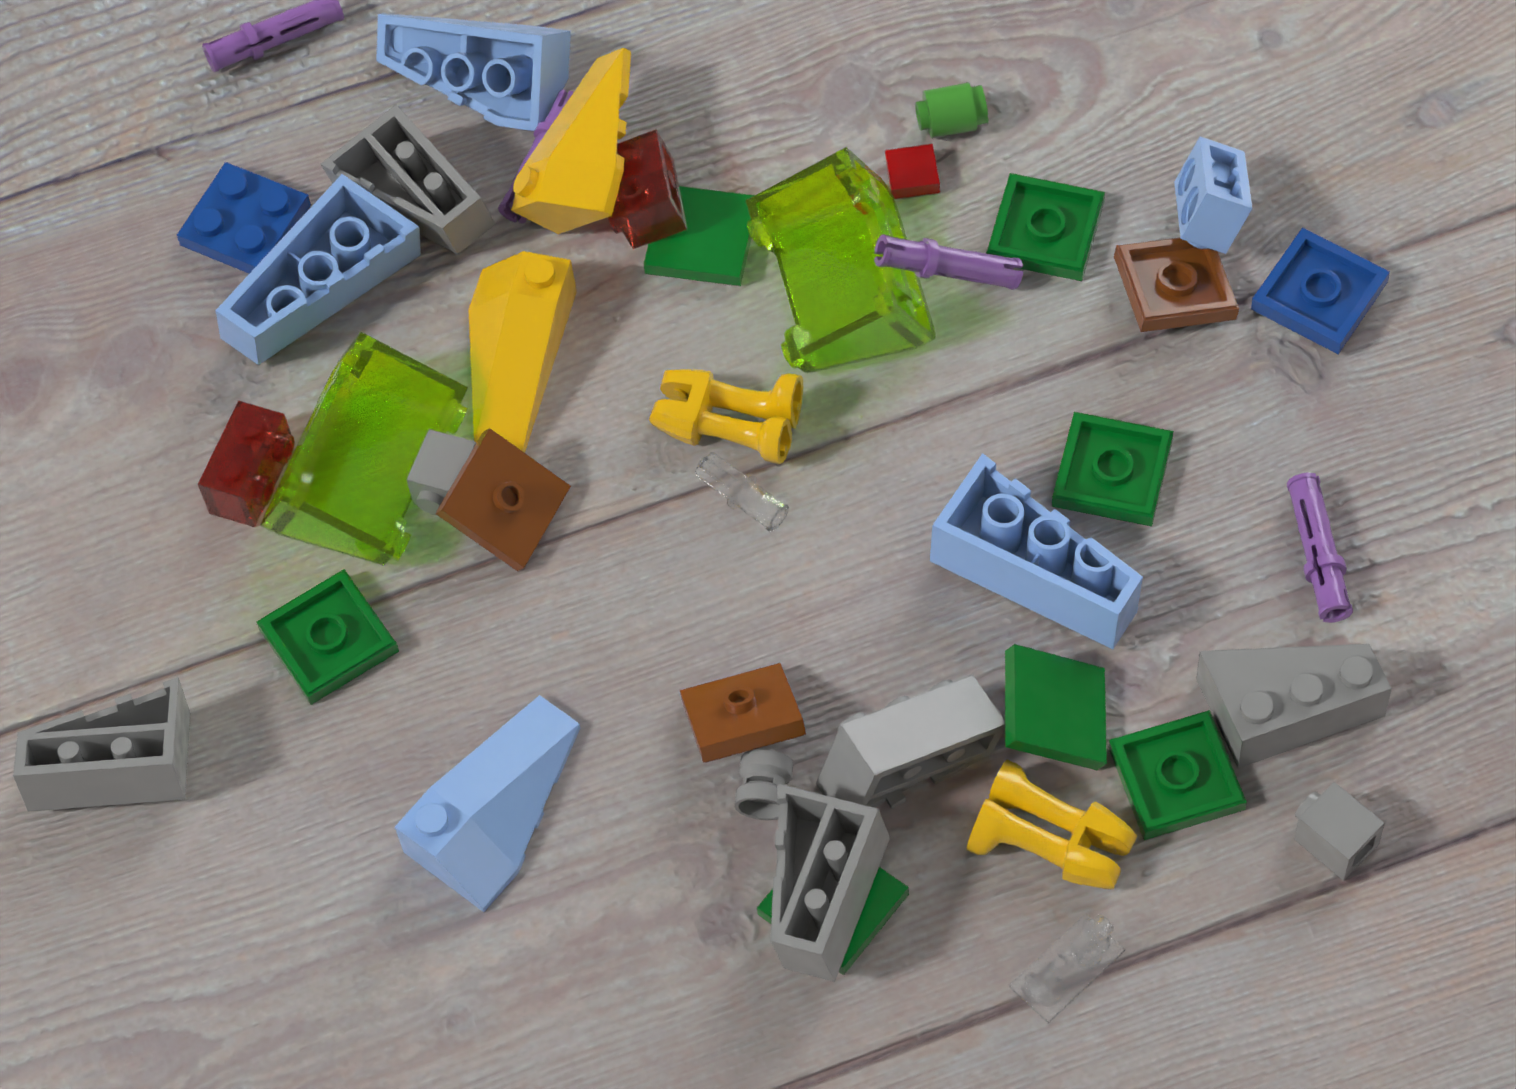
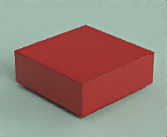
(912, 171)

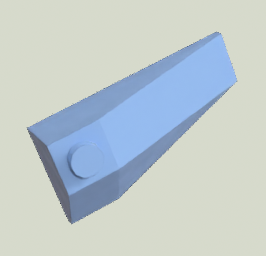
(489, 66)
(484, 810)

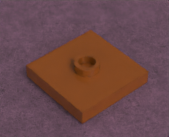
(1175, 284)
(503, 499)
(742, 712)

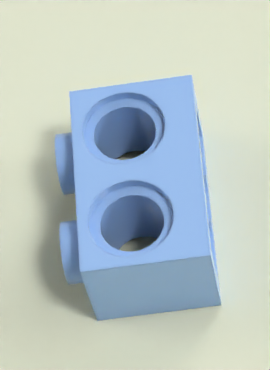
(1212, 195)

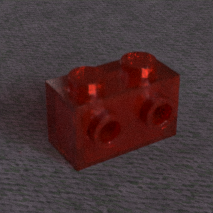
(649, 192)
(246, 464)

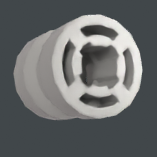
(761, 774)

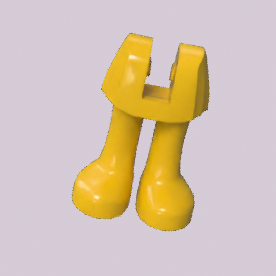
(697, 393)
(1091, 827)

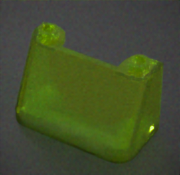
(825, 241)
(357, 449)

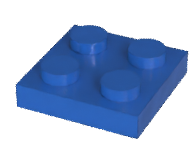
(241, 217)
(1320, 290)

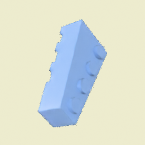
(316, 269)
(1033, 557)

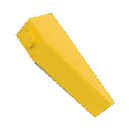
(576, 164)
(514, 340)

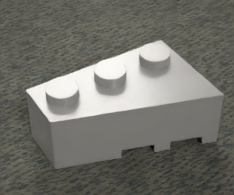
(414, 179)
(1290, 695)
(910, 741)
(108, 756)
(822, 877)

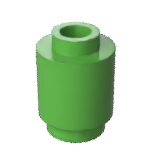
(952, 110)

